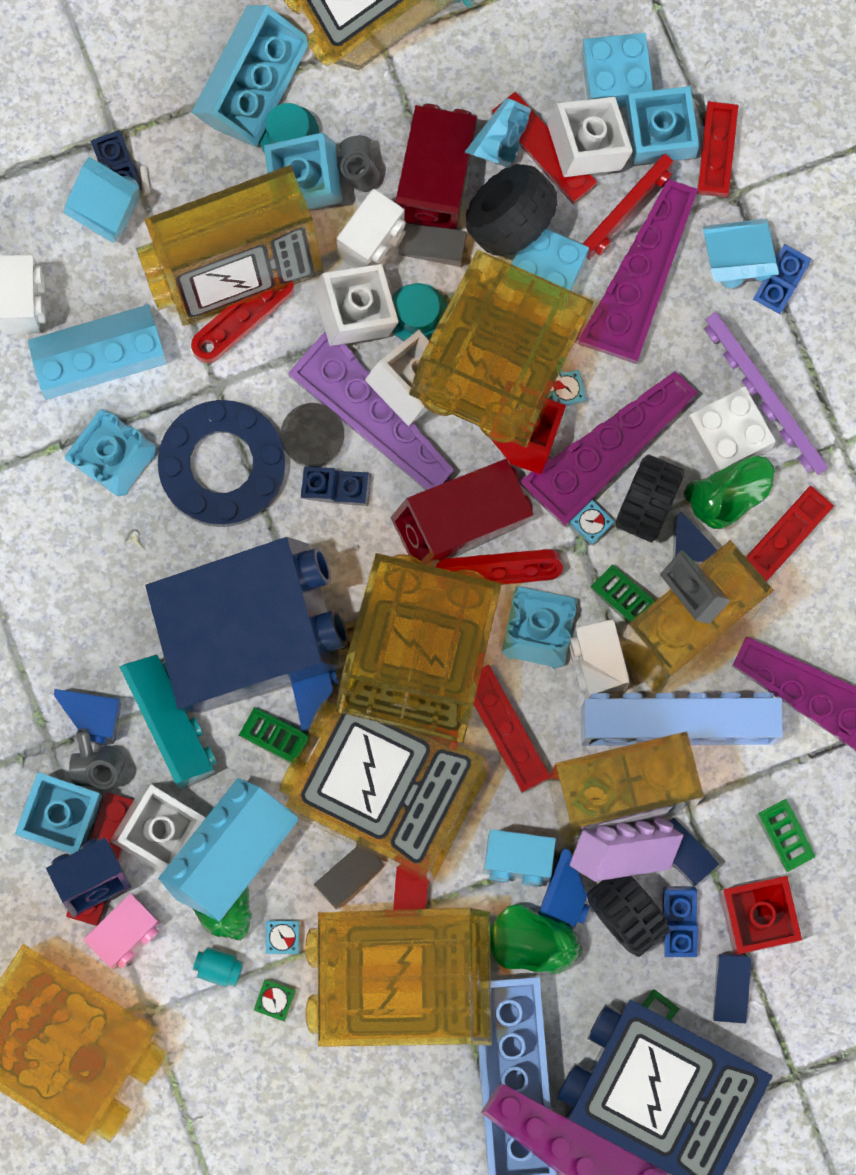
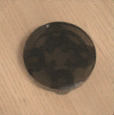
(312, 435)

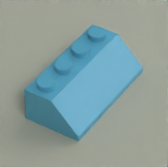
(251, 74)
(96, 352)
(228, 849)

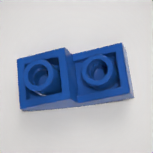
(777, 290)
(681, 914)

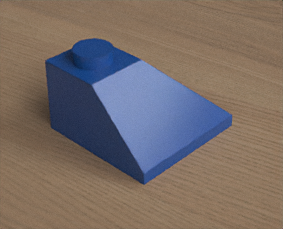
(565, 894)

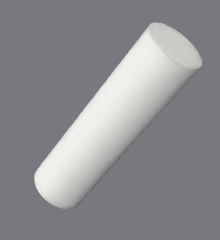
(144, 180)

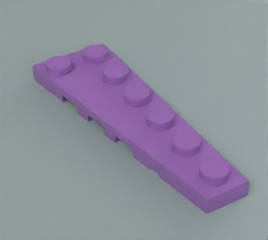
(339, 382)
(757, 384)

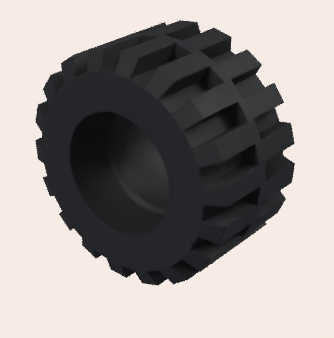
(649, 498)
(628, 913)

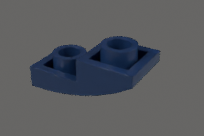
(113, 152)
(336, 486)

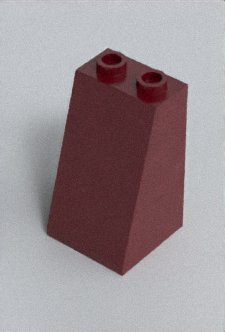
(435, 166)
(462, 513)

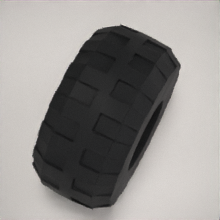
(511, 210)

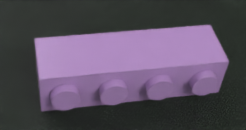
(626, 849)

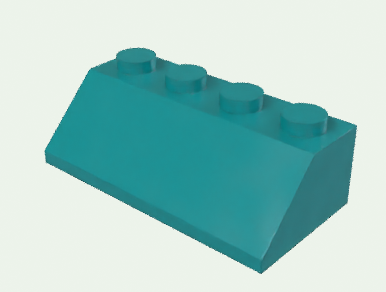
(170, 727)

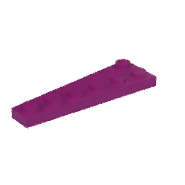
(632, 296)
(598, 457)
(804, 688)
(559, 1141)

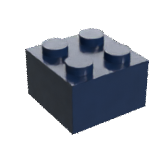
(87, 876)

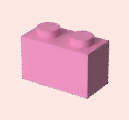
(122, 932)

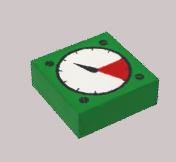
(274, 1000)

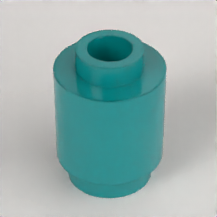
(218, 967)

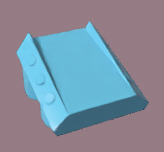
(501, 134)
(102, 199)
(740, 251)
(111, 453)
(539, 627)

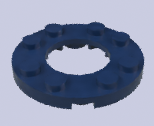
(230, 507)

